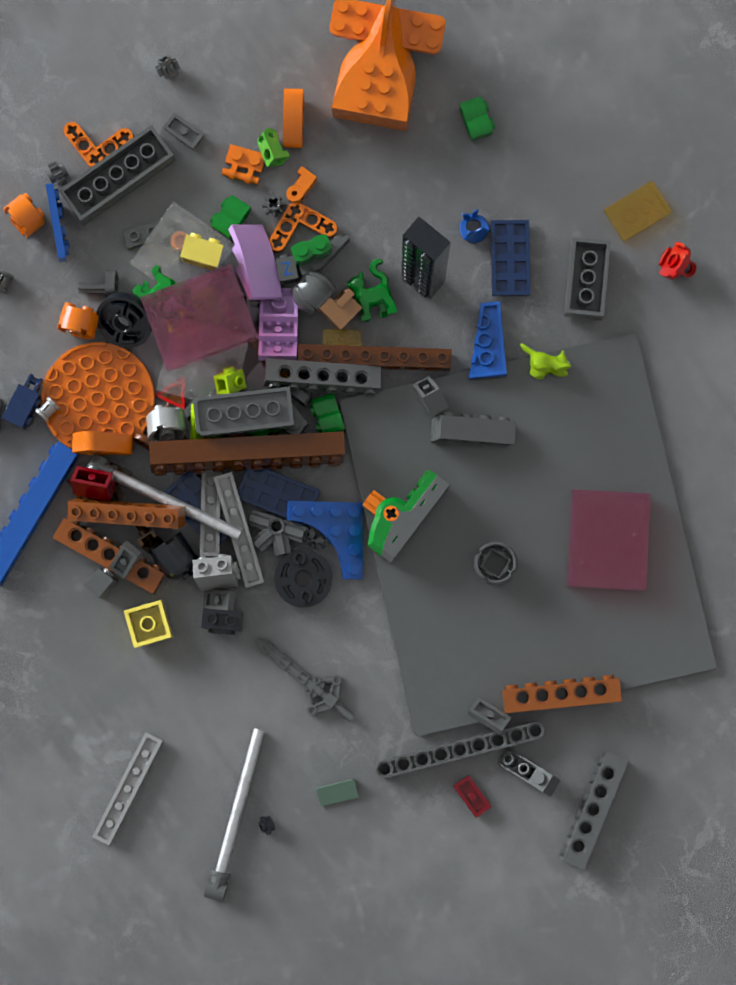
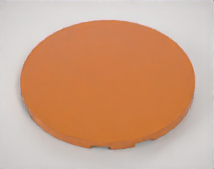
(99, 391)

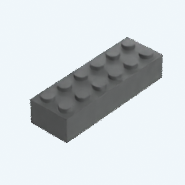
(117, 175)

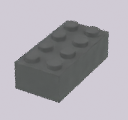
(587, 278)

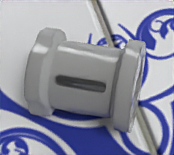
(47, 409)

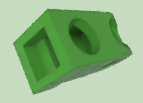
(271, 148)

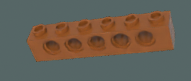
(126, 513)
(65, 535)
(611, 694)

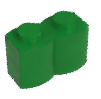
(476, 118)
(233, 212)
(316, 248)
(327, 414)

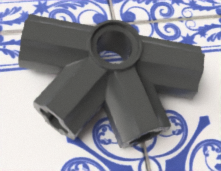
(270, 536)

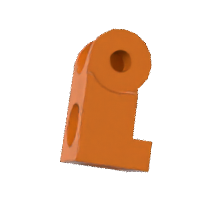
(302, 186)

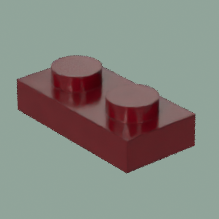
(472, 796)

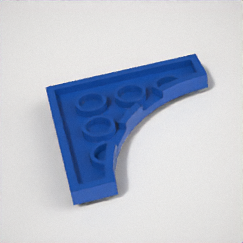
(340, 524)

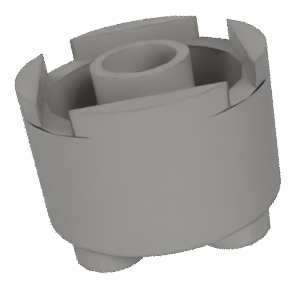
(166, 424)

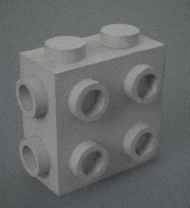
(216, 572)

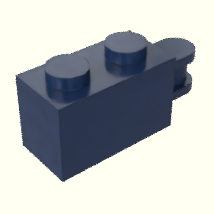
(24, 403)

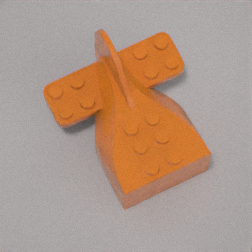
(379, 72)

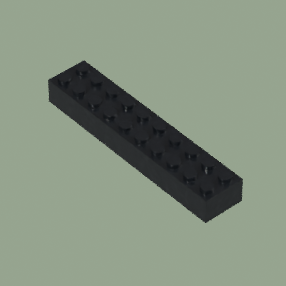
(424, 258)

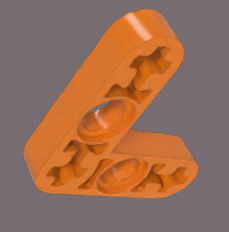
(92, 150)
(300, 219)

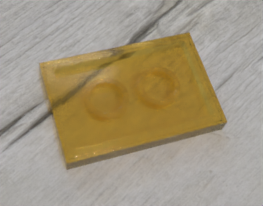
(637, 211)

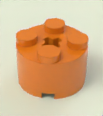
(24, 215)
(78, 321)

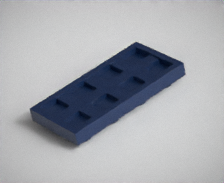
(510, 258)
(188, 490)
(272, 491)

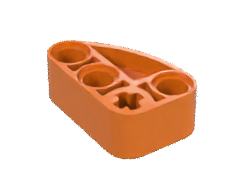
(293, 118)
(102, 443)

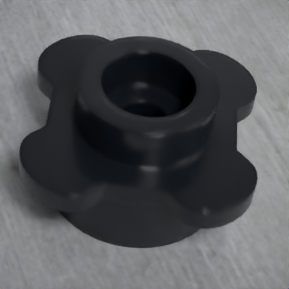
(266, 825)

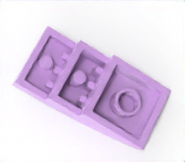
(256, 262)
(278, 327)

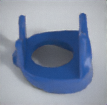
(477, 235)

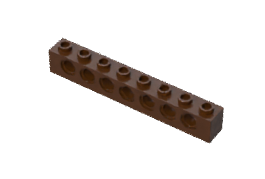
(387, 357)

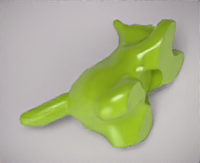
(542, 363)

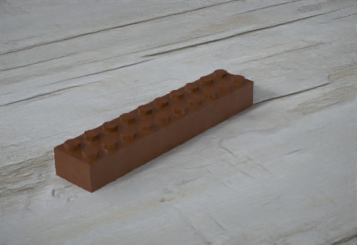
(246, 452)

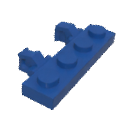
(56, 214)

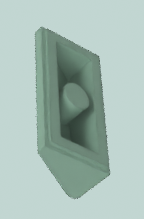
(337, 792)

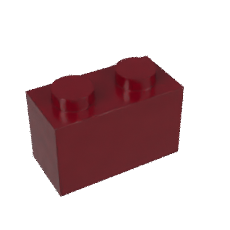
(93, 483)

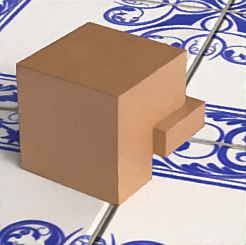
(340, 309)

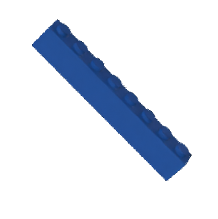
(34, 505)

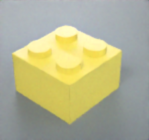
(201, 252)
(148, 624)

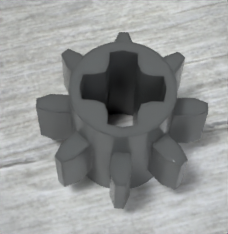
(167, 67)
(57, 173)
(273, 199)

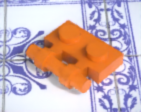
(246, 159)

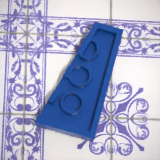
(489, 347)

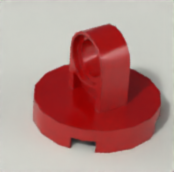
(675, 261)

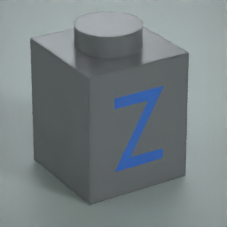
(287, 269)

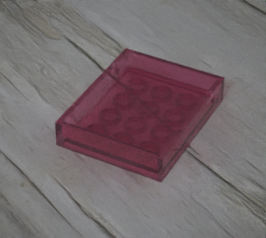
(199, 317)
(608, 540)

